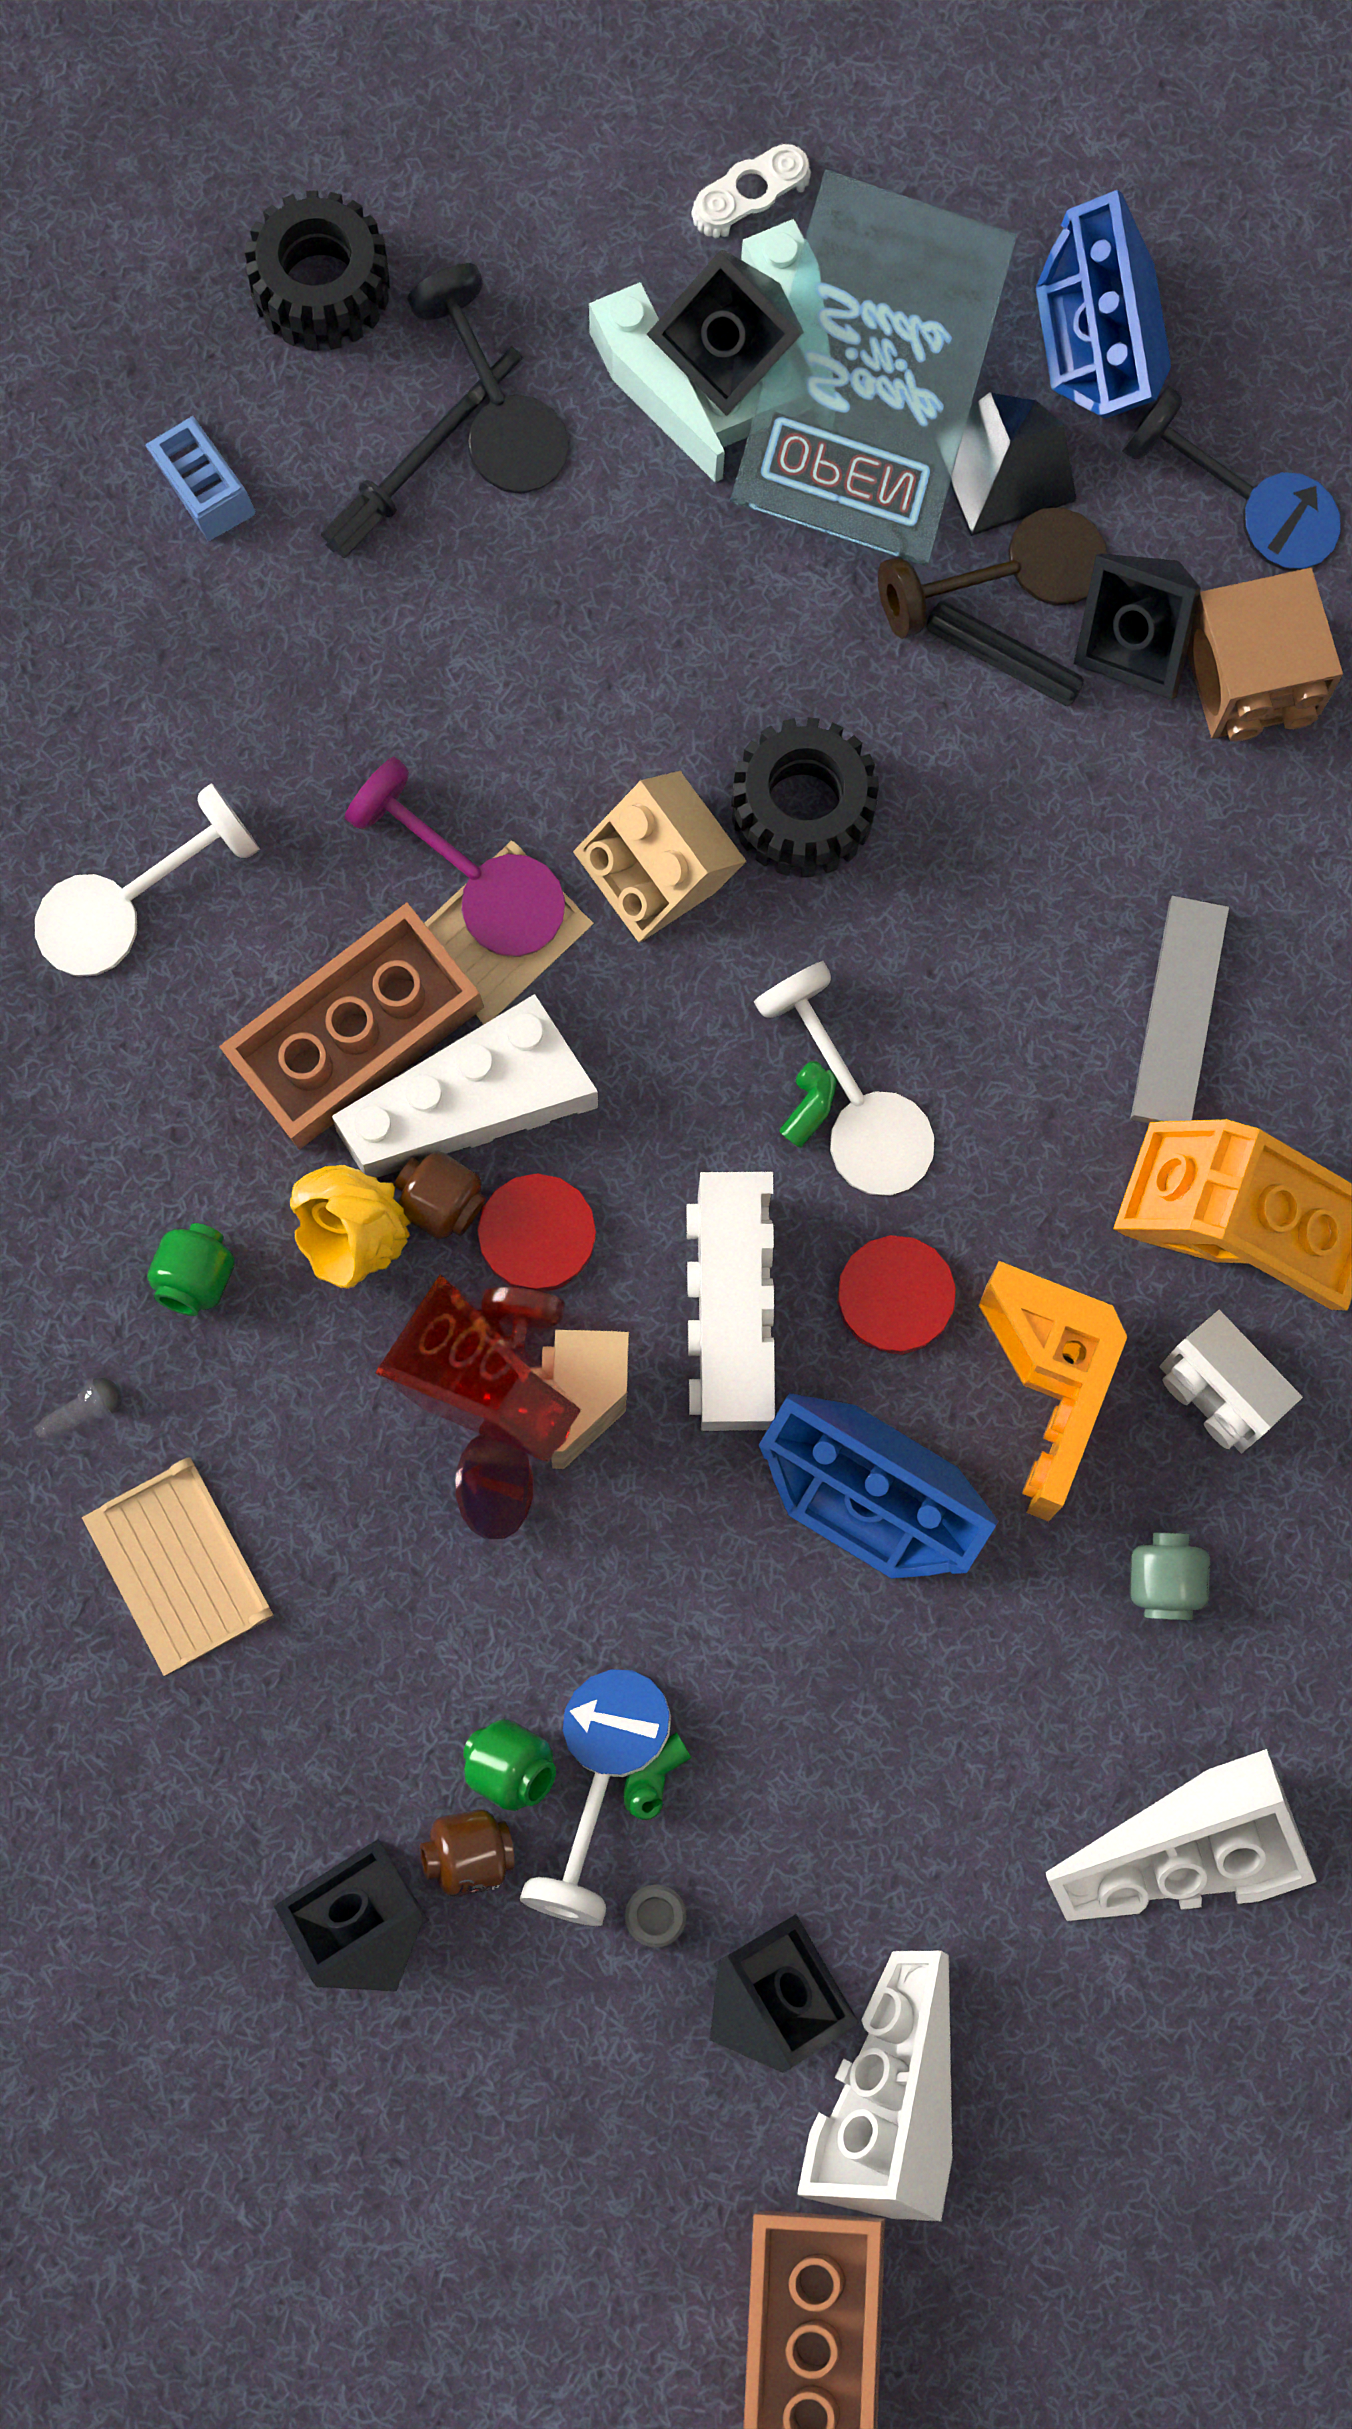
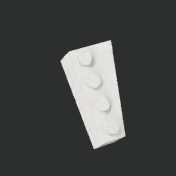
(475, 1090)
(734, 1301)

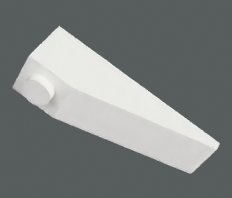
(1204, 1838)
(893, 2122)

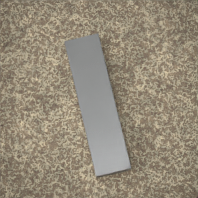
(1179, 1011)

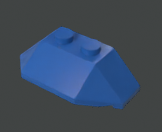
(1103, 311)
(874, 1489)

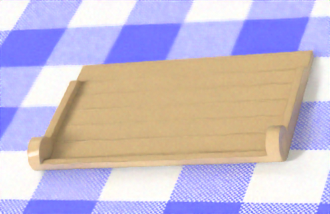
(494, 975)
(177, 1566)

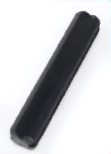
(1005, 653)

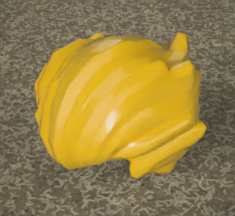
(347, 1224)

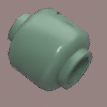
(1169, 1577)

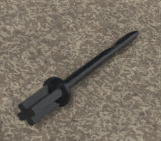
(375, 501)

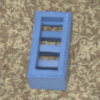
(218, 507)

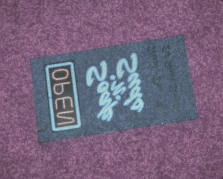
(878, 388)

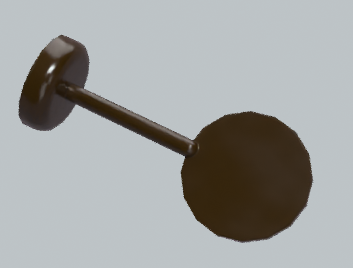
(1048, 555)

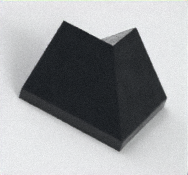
(728, 329)
(1010, 463)
(1138, 621)
(354, 1923)
(778, 1999)

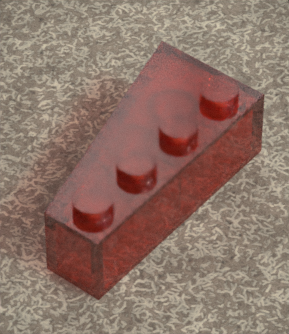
(477, 1374)

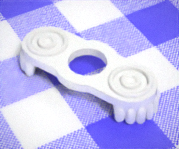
(722, 205)

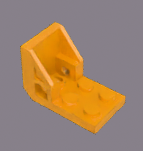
(1243, 1199)
(1036, 1327)

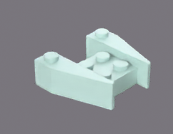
(658, 385)

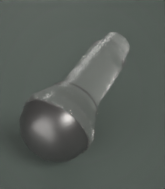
(97, 1399)

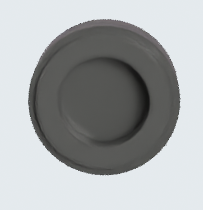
(655, 1916)

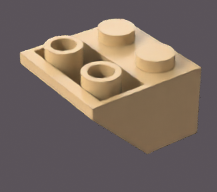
(658, 854)
(594, 1375)

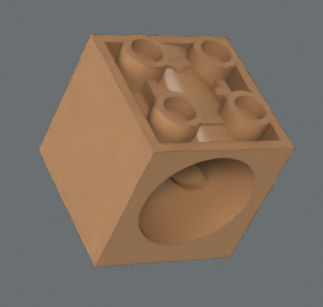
(1263, 655)

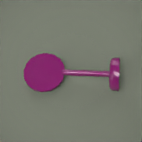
(508, 902)

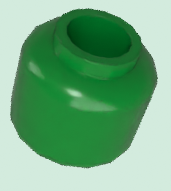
(191, 1269)
(509, 1765)

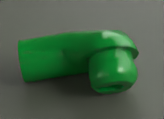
(814, 1107)
(645, 1788)

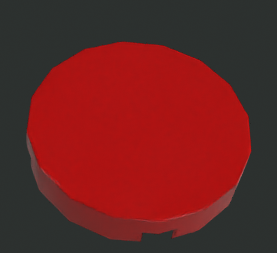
(536, 1232)
(896, 1294)

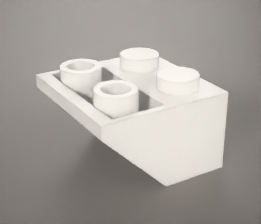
(1228, 1383)

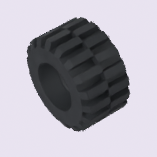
(307, 230)
(811, 753)

